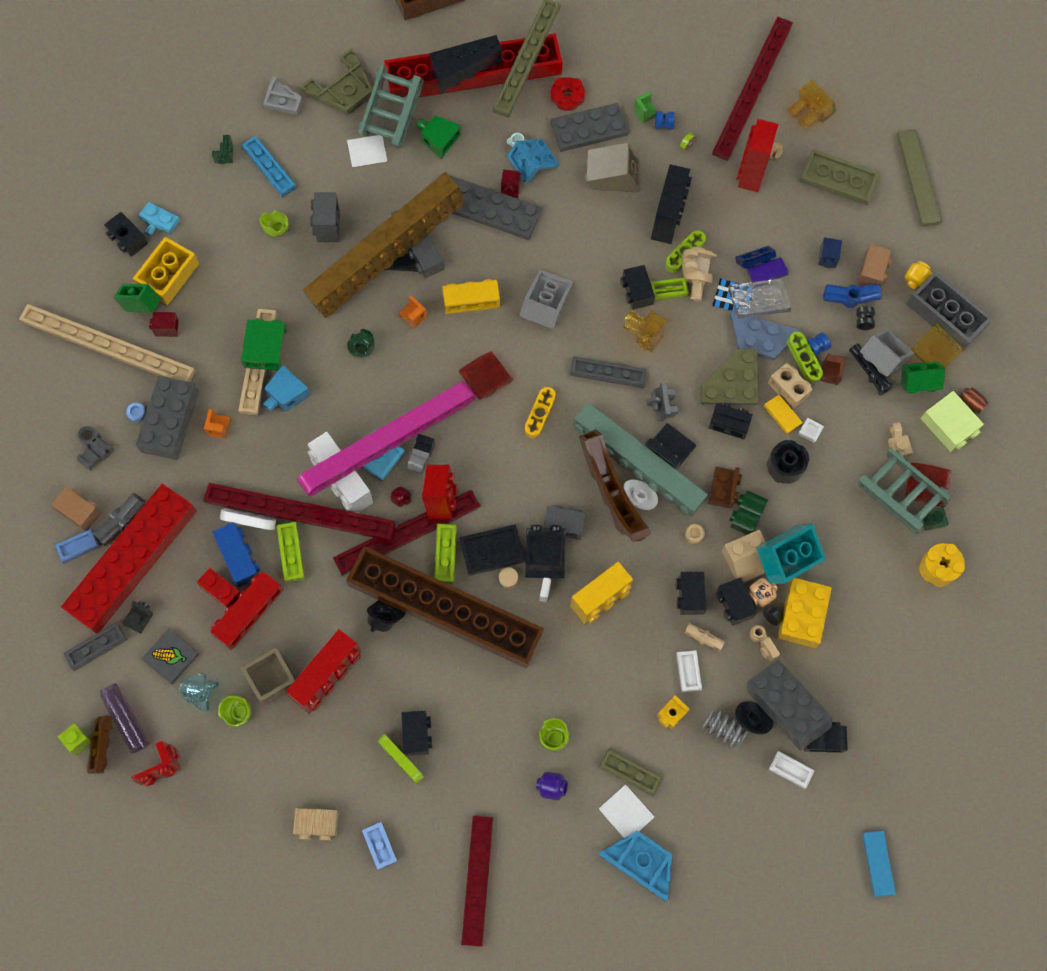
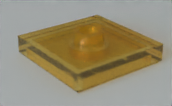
(936, 346)

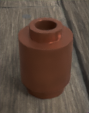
(974, 400)

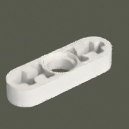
(248, 518)

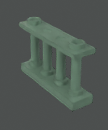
(408, 104)
(899, 509)

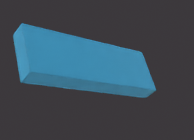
(878, 863)

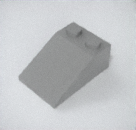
(546, 298)

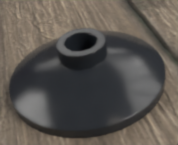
(753, 718)

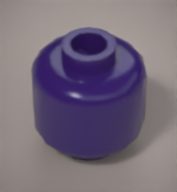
(552, 786)

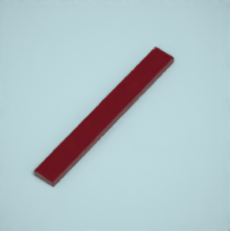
(407, 532)

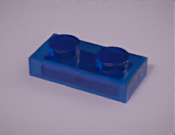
(756, 256)

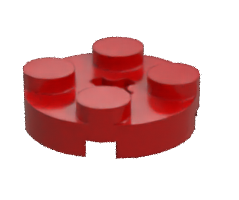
(571, 85)

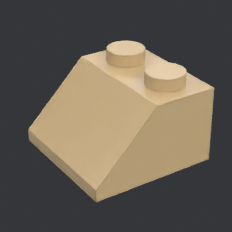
(743, 556)

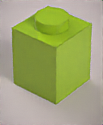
(75, 739)

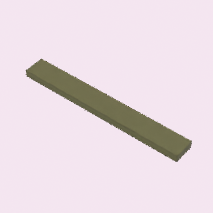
(526, 58)

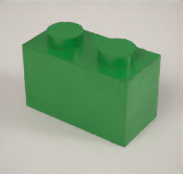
(137, 298)
(922, 377)

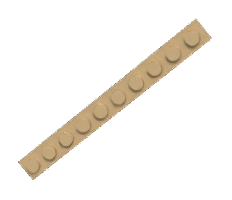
(105, 344)

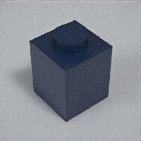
(829, 252)

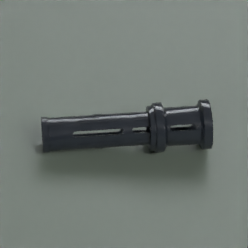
(875, 377)

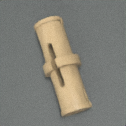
(704, 637)

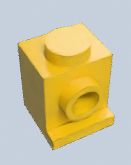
(678, 706)

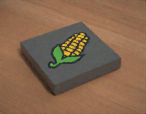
(170, 656)

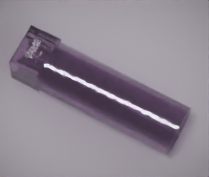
(124, 718)

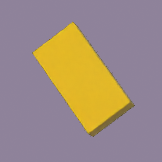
(782, 414)

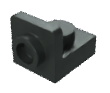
(138, 616)

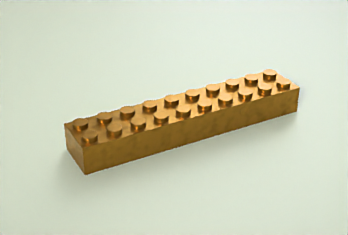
(385, 245)

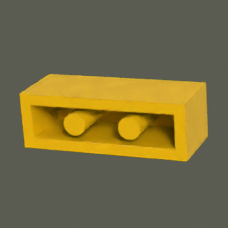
(471, 296)

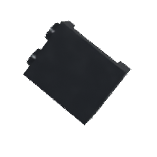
(545, 552)

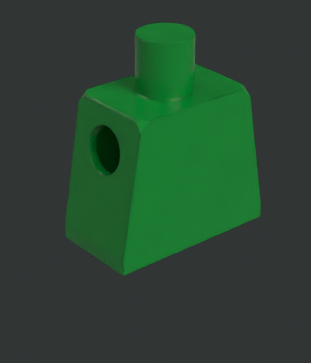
(439, 134)

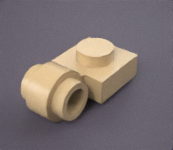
(767, 648)

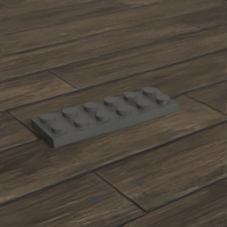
(497, 210)

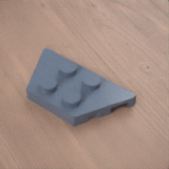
(762, 335)

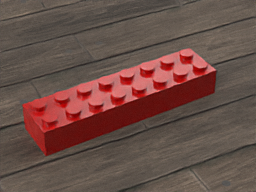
(129, 558)

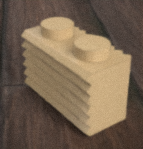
(315, 823)

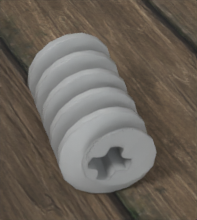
(725, 729)

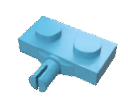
(158, 219)

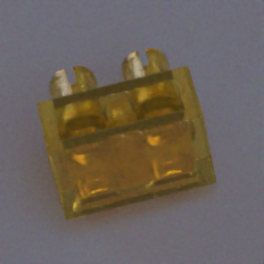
(814, 99)
(648, 329)

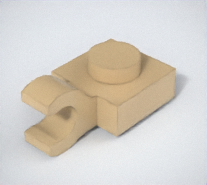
(898, 441)

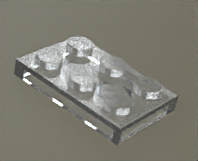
(759, 298)

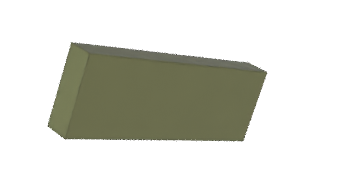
(630, 772)

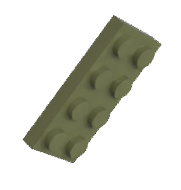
(839, 177)

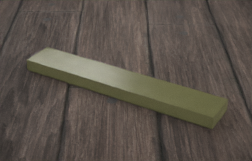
(918, 178)

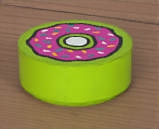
(687, 141)

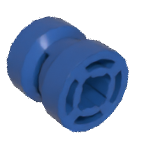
(668, 120)
(819, 343)

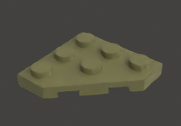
(733, 381)

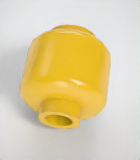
(917, 274)

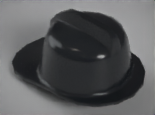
(383, 616)

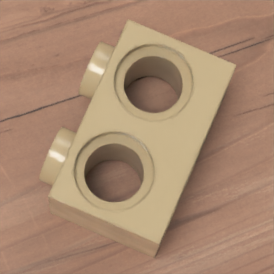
(786, 388)

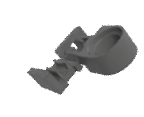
(95, 448)

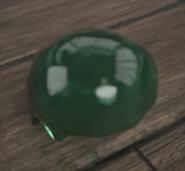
(361, 344)

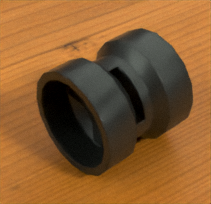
(865, 318)

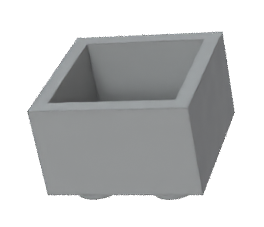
(886, 352)

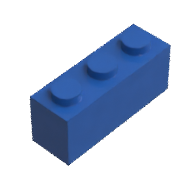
(236, 554)

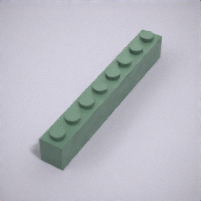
(642, 461)

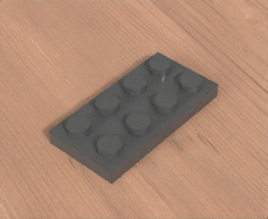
(589, 127)

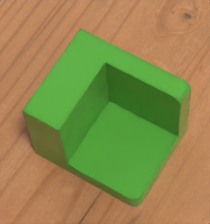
(644, 108)

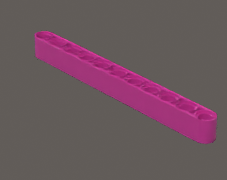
(385, 439)

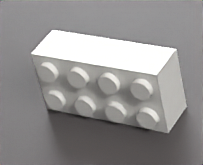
(351, 489)

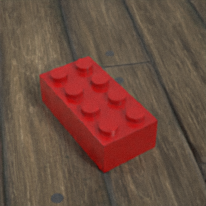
(756, 154)
(324, 671)

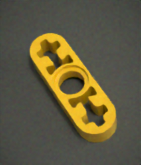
(532, 417)

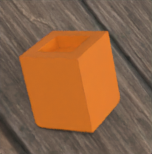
(413, 313)
(216, 424)

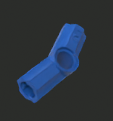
(862, 294)

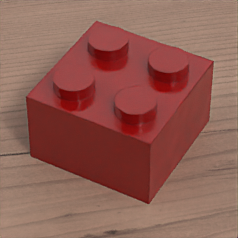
(439, 491)

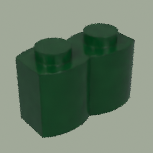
(749, 512)

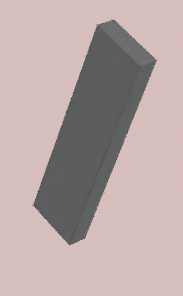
(608, 372)

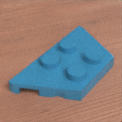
(642, 861)

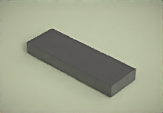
(95, 646)

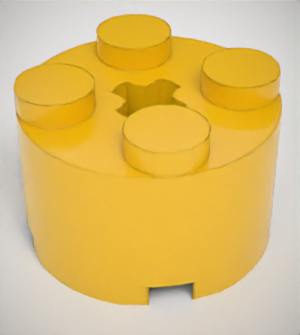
(951, 568)

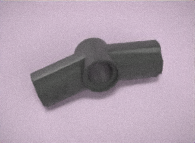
(119, 519)

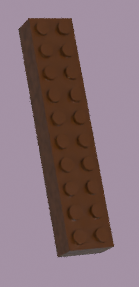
(445, 607)

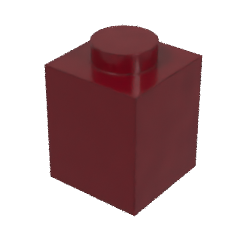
(164, 324)

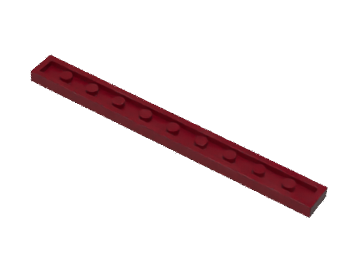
(752, 89)
(299, 511)

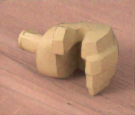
(695, 270)

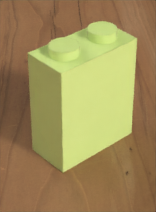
(952, 422)

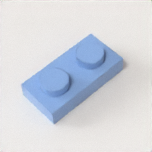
(379, 846)

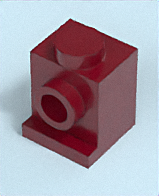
(510, 183)

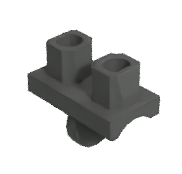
(660, 402)

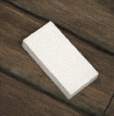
(689, 671)
(791, 770)

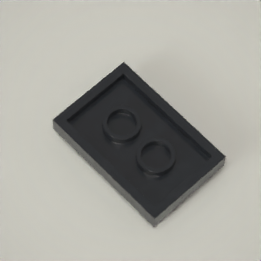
(492, 550)

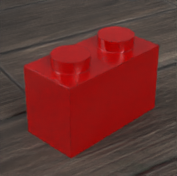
(218, 588)

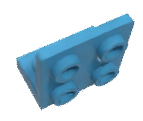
(531, 156)

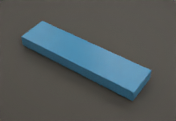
(269, 166)

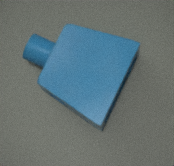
(285, 390)

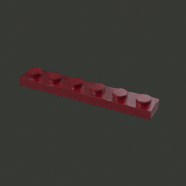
(477, 881)

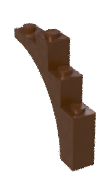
(613, 494)

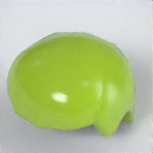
(274, 224)
(234, 710)
(554, 734)

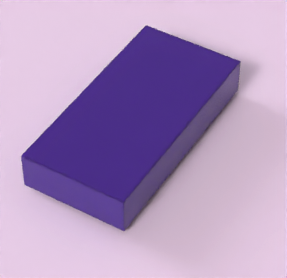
(768, 271)

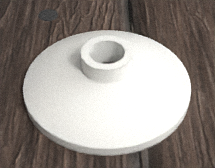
(640, 494)

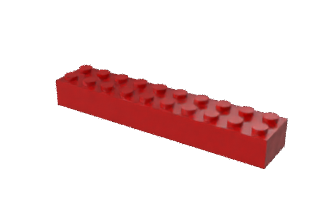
(547, 64)

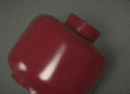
(400, 496)

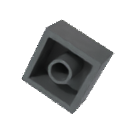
(325, 217)

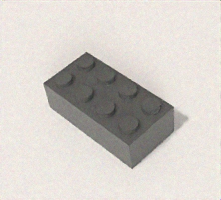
(954, 312)
(167, 417)
(789, 704)

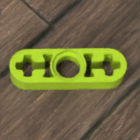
(687, 243)
(815, 367)
(400, 758)

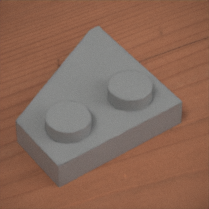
(281, 98)

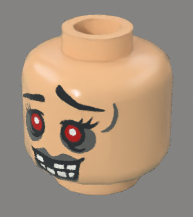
(762, 592)

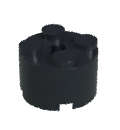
(797, 462)

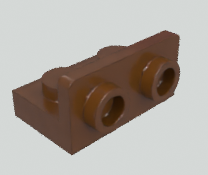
(724, 486)

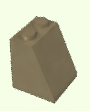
(613, 168)

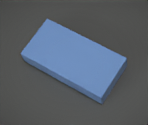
(77, 546)

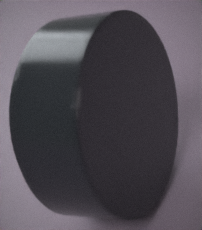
(772, 615)

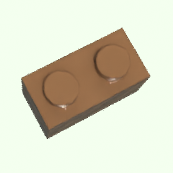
(875, 265)
(75, 508)

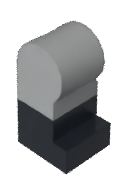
(421, 453)

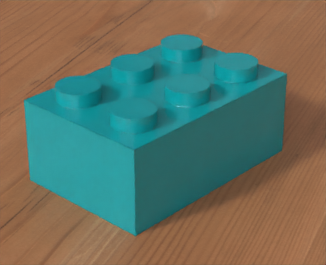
(791, 553)

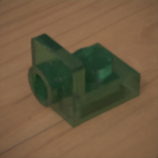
(225, 154)
(935, 519)

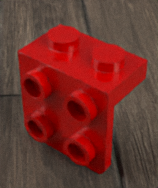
(168, 767)

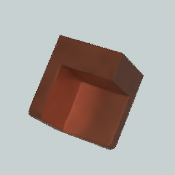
(833, 369)

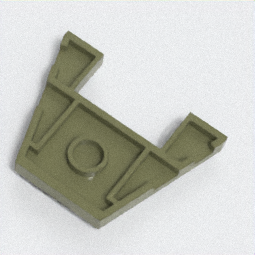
(347, 90)

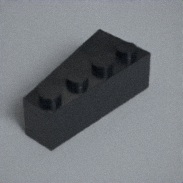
(464, 61)
(671, 204)

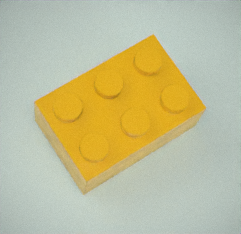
(167, 269)
(601, 593)
(804, 613)

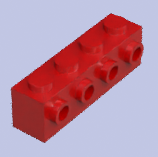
(246, 610)

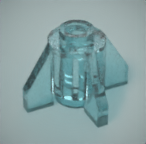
(197, 690)

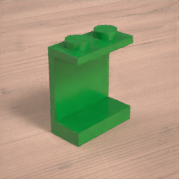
(263, 344)

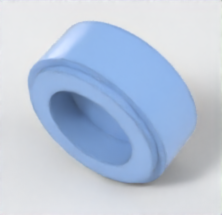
(136, 412)

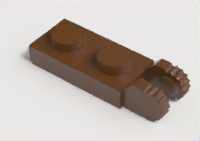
(99, 745)

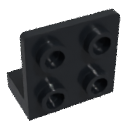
(671, 446)

